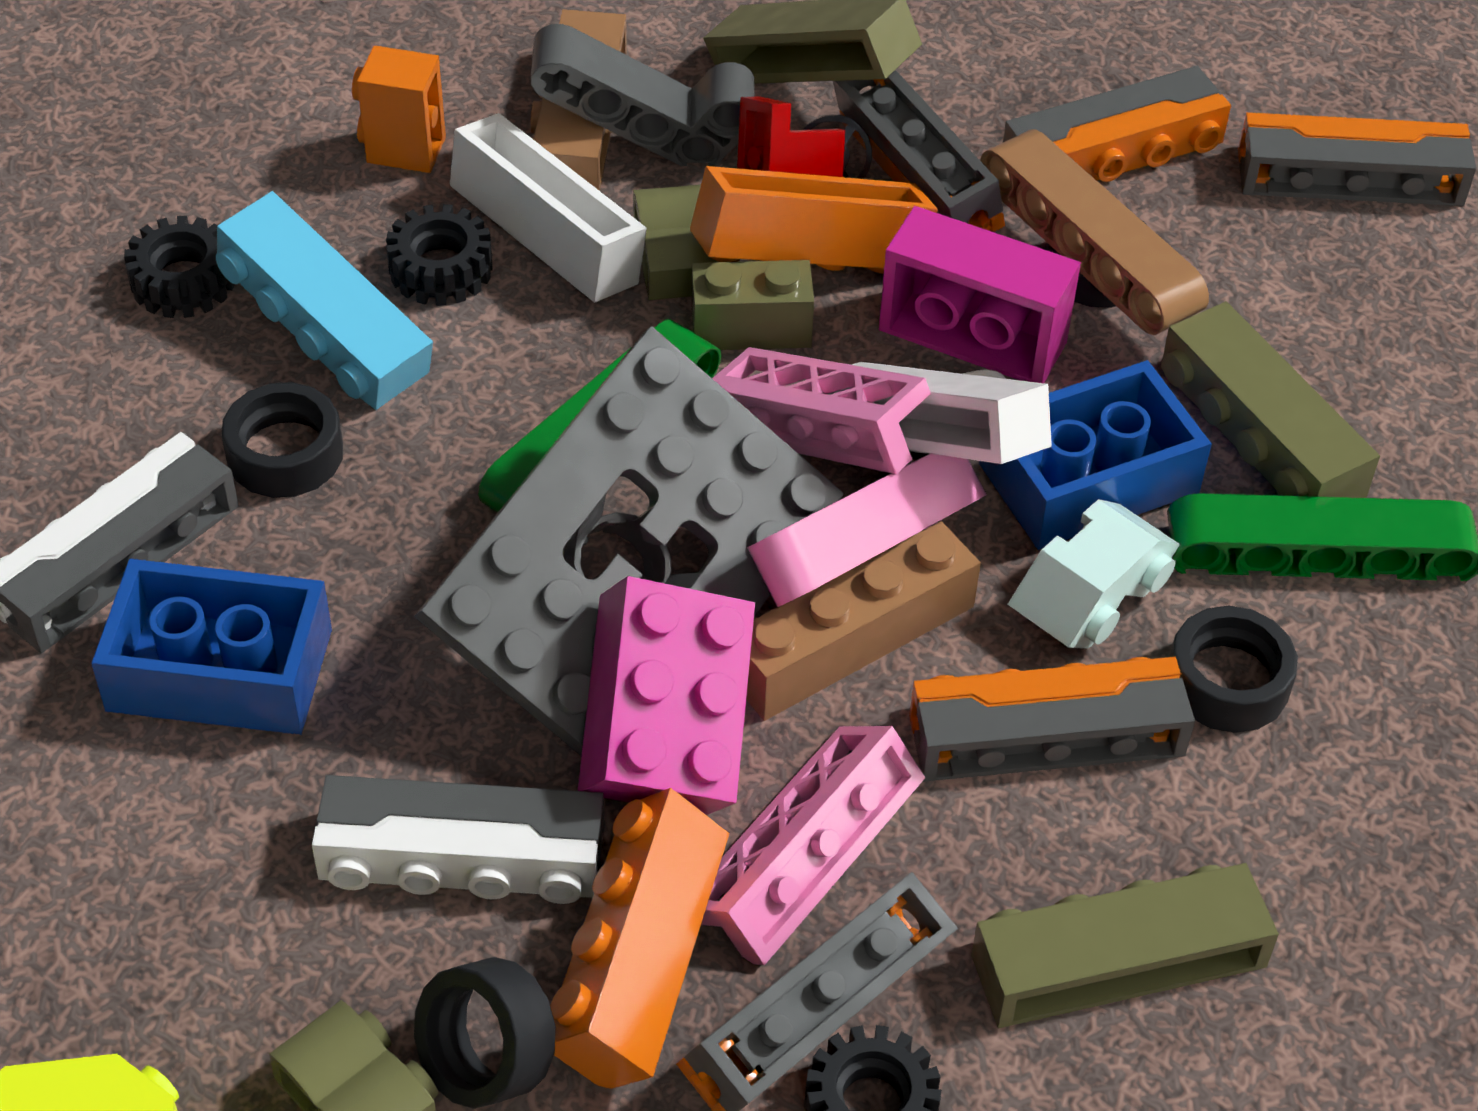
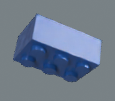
(1111, 442)
(213, 646)

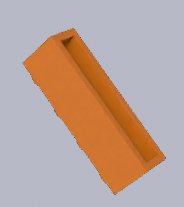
(801, 217)
(637, 939)

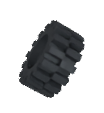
(445, 276)
(176, 289)
(872, 1058)

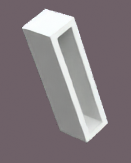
(547, 207)
(975, 416)

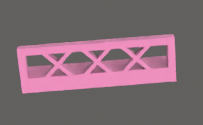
(825, 426)
(809, 837)

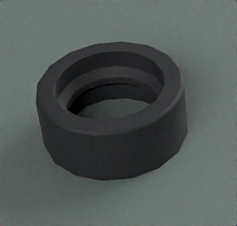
(282, 474)
(1253, 633)
(445, 1042)

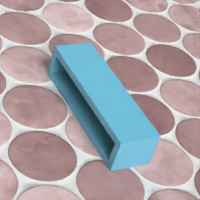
(322, 301)

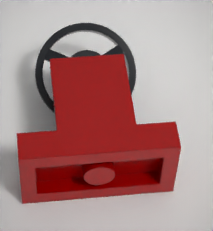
(770, 145)

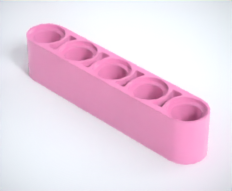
(864, 525)

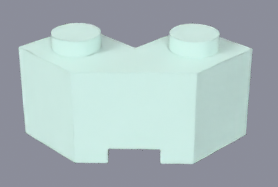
(1081, 582)

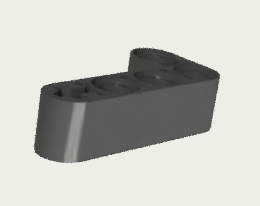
(638, 100)

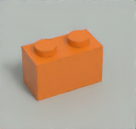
(400, 108)

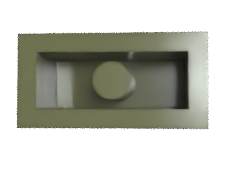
(753, 304)

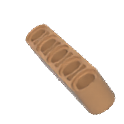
(1093, 227)

